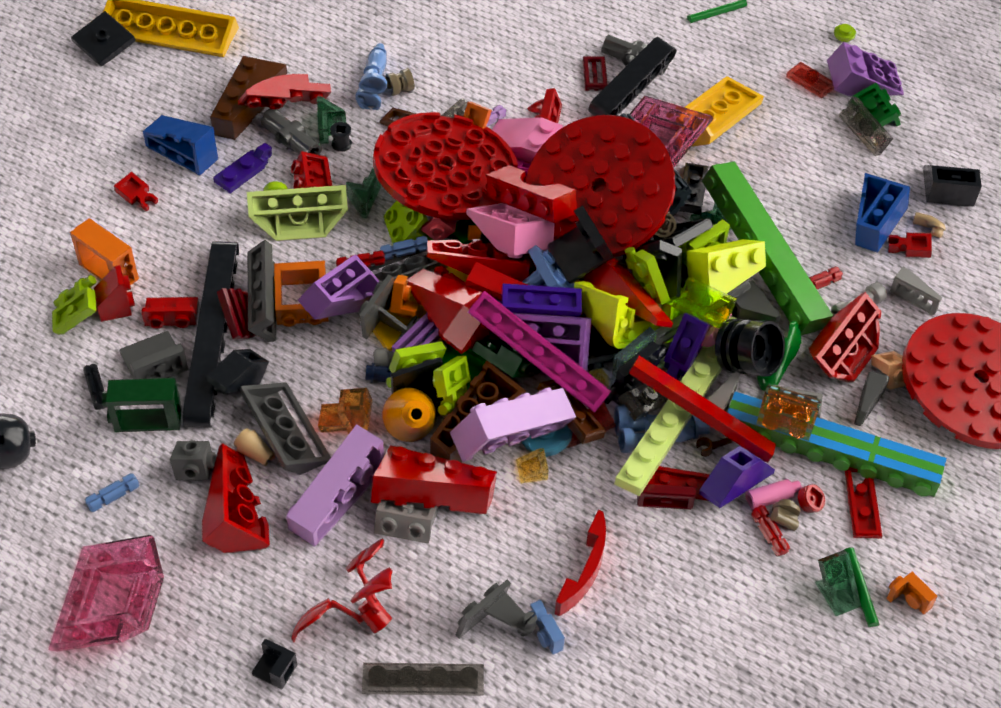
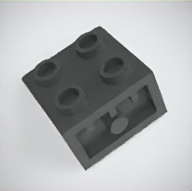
(155, 357)

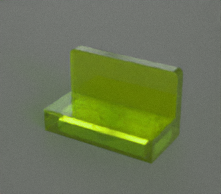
(705, 303)

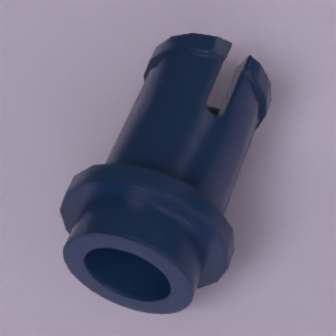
(377, 373)

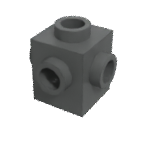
(192, 460)

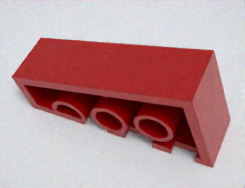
(432, 481)

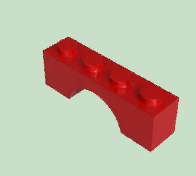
(546, 202)

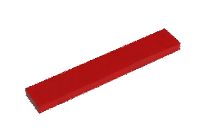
(703, 409)

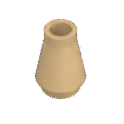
(253, 446)

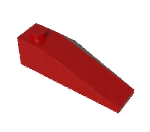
(464, 256)
(619, 281)
(448, 308)
(230, 511)

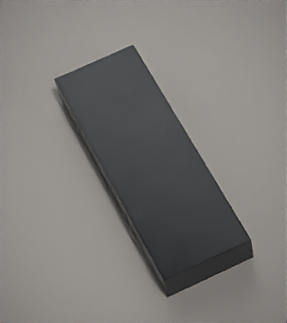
(693, 177)

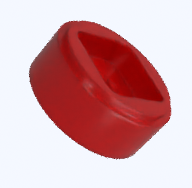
(811, 498)

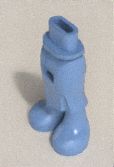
(373, 80)
(626, 429)

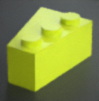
(726, 264)

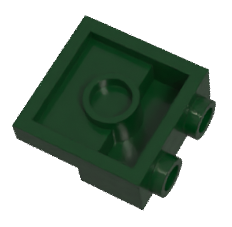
(505, 358)

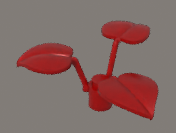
(370, 610)

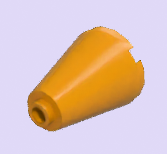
(398, 417)

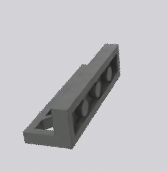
(261, 292)

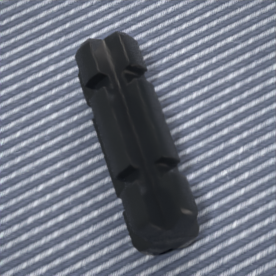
(94, 385)

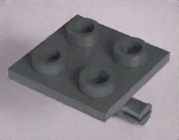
(376, 310)
(500, 606)

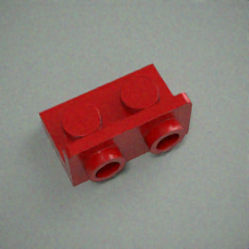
(311, 171)
(170, 312)

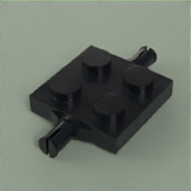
(625, 381)

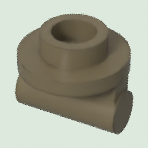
(786, 514)

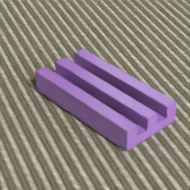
(417, 334)

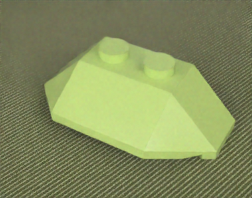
(298, 211)

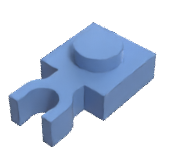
(549, 632)

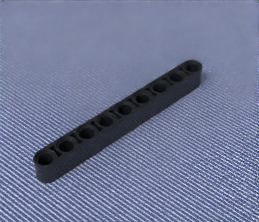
(209, 337)

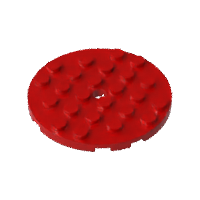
(624, 157)
(412, 171)
(941, 372)

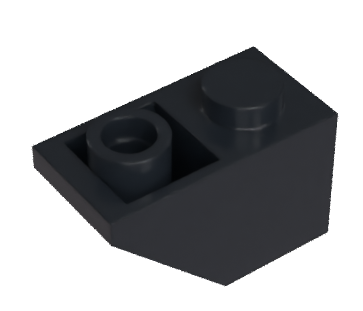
(236, 370)

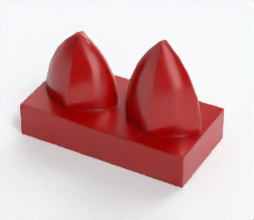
(549, 107)

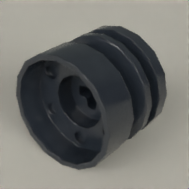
(750, 347)

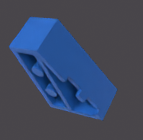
(183, 142)
(879, 211)

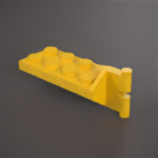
(727, 104)

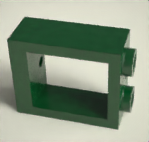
(143, 392)

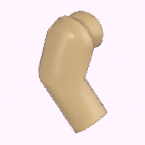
(936, 226)

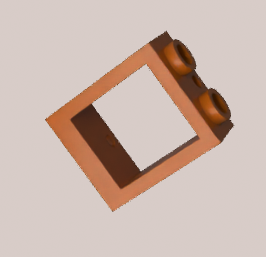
(102, 251)
(294, 274)

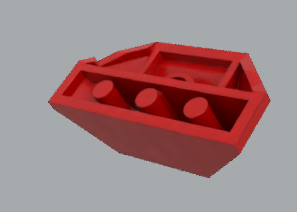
(848, 339)

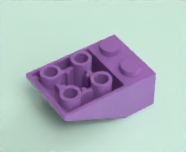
(857, 69)

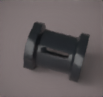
(340, 132)

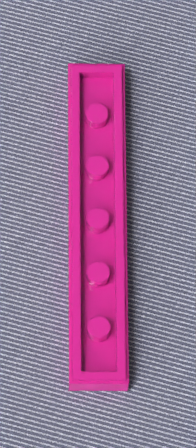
(539, 351)

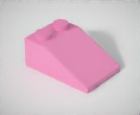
(525, 135)
(512, 228)

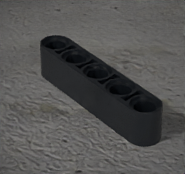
(633, 78)

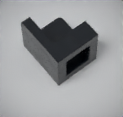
(275, 664)

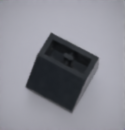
(951, 185)

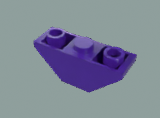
(734, 476)

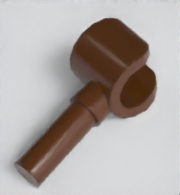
(704, 441)

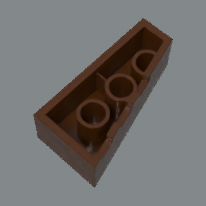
(230, 118)
(485, 388)

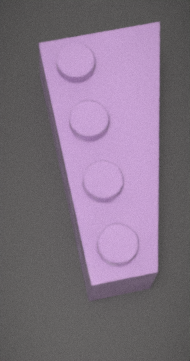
(511, 421)
(336, 486)

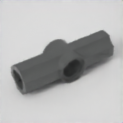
(623, 50)
(289, 133)

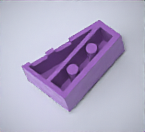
(340, 290)
(565, 332)

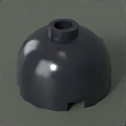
(14, 440)

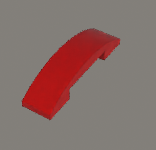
(574, 591)

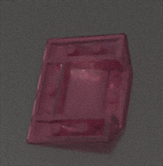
(672, 124)
(113, 596)

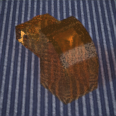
(352, 409)

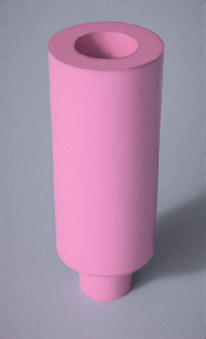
(772, 493)

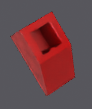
(112, 295)

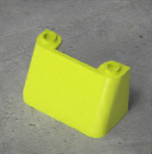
(613, 318)

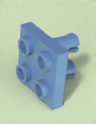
(547, 271)

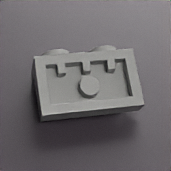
(404, 521)

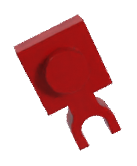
(134, 189)
(914, 244)

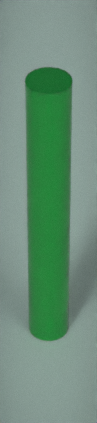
(717, 11)
(864, 596)

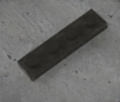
(423, 679)

